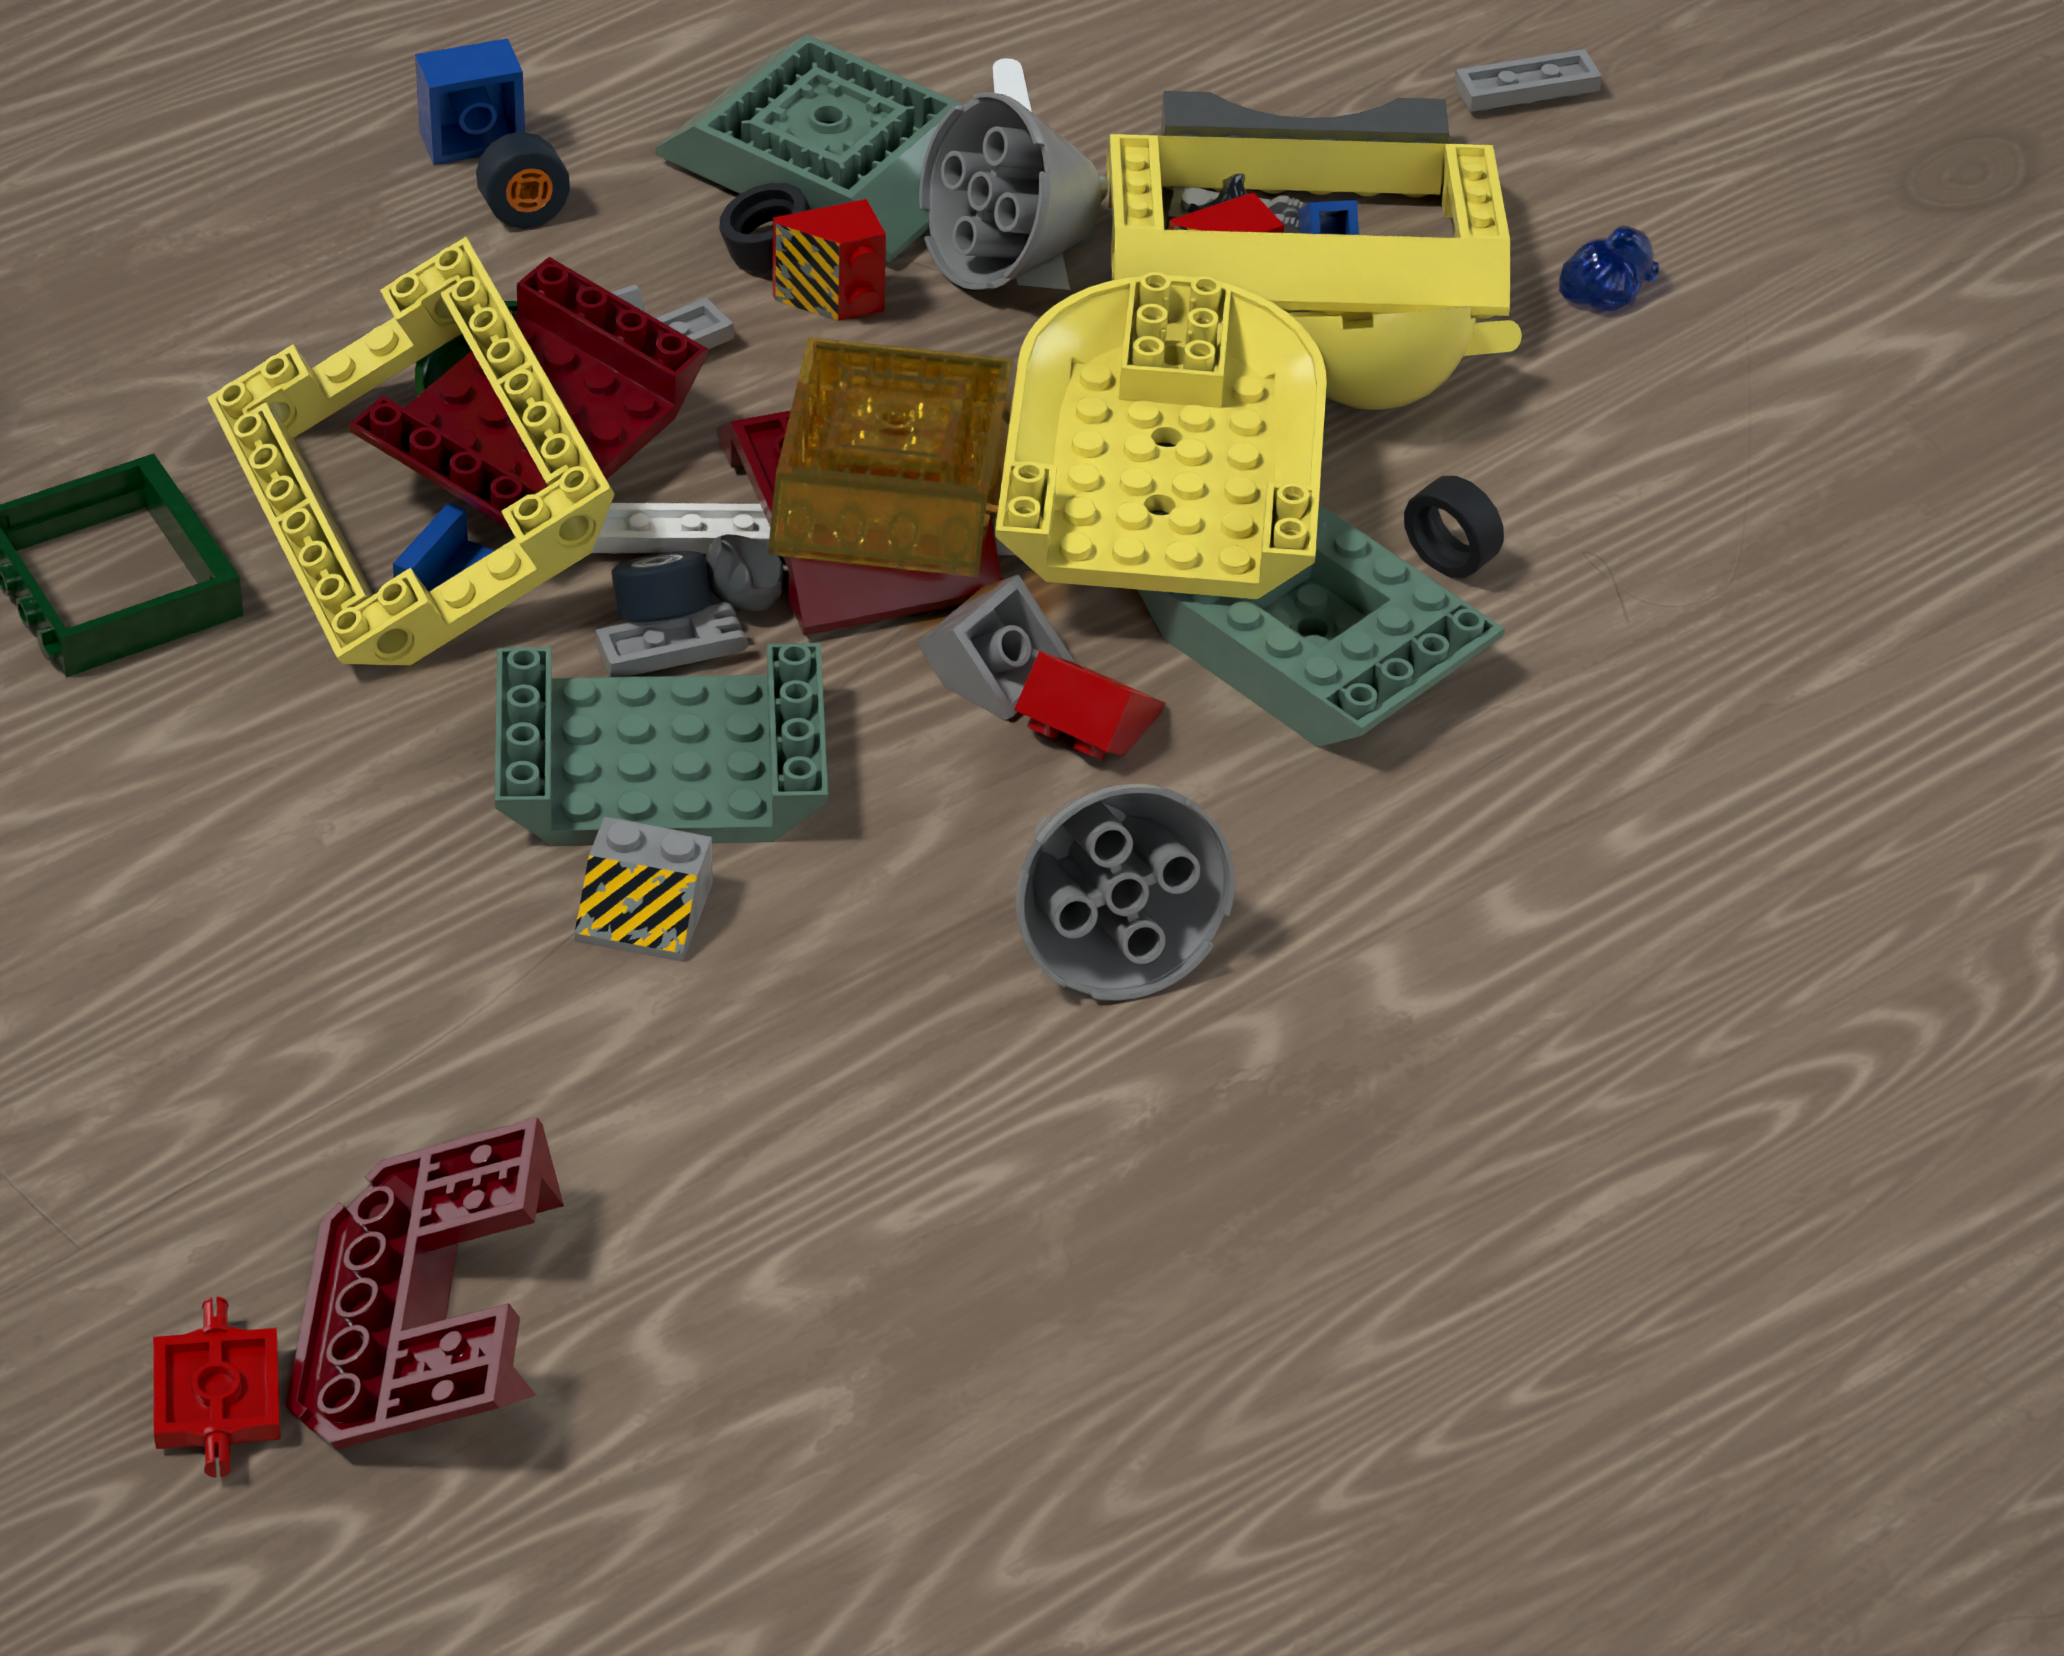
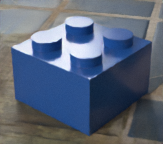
(468, 98)

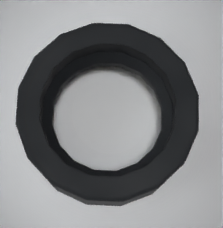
(751, 211)
(1473, 513)

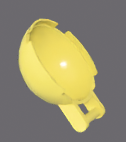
(1400, 355)

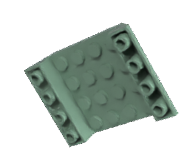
(664, 751)

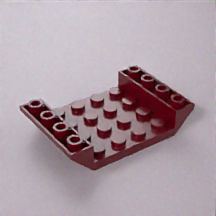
(604, 357)
(839, 593)

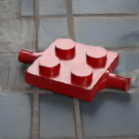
(216, 1387)

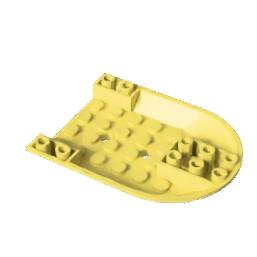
(1180, 367)

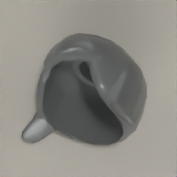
(744, 572)

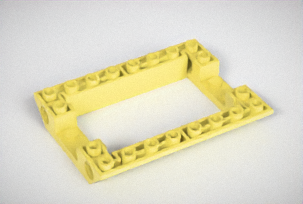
(1318, 269)
(287, 396)

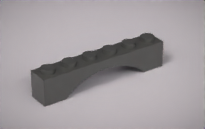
(1212, 116)

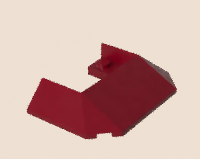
(374, 1319)

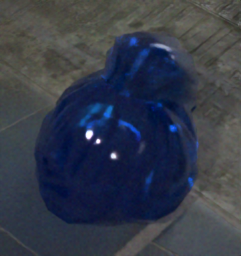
(1609, 270)

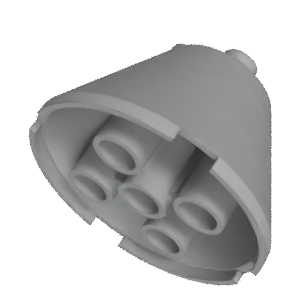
(1004, 192)
(1124, 891)

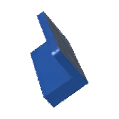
(441, 549)

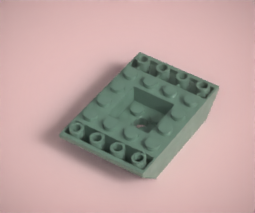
(824, 127)
(1379, 647)

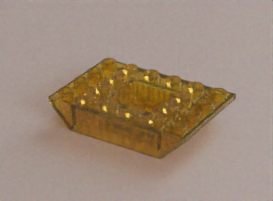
(891, 457)

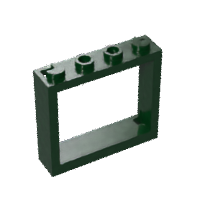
(136, 628)

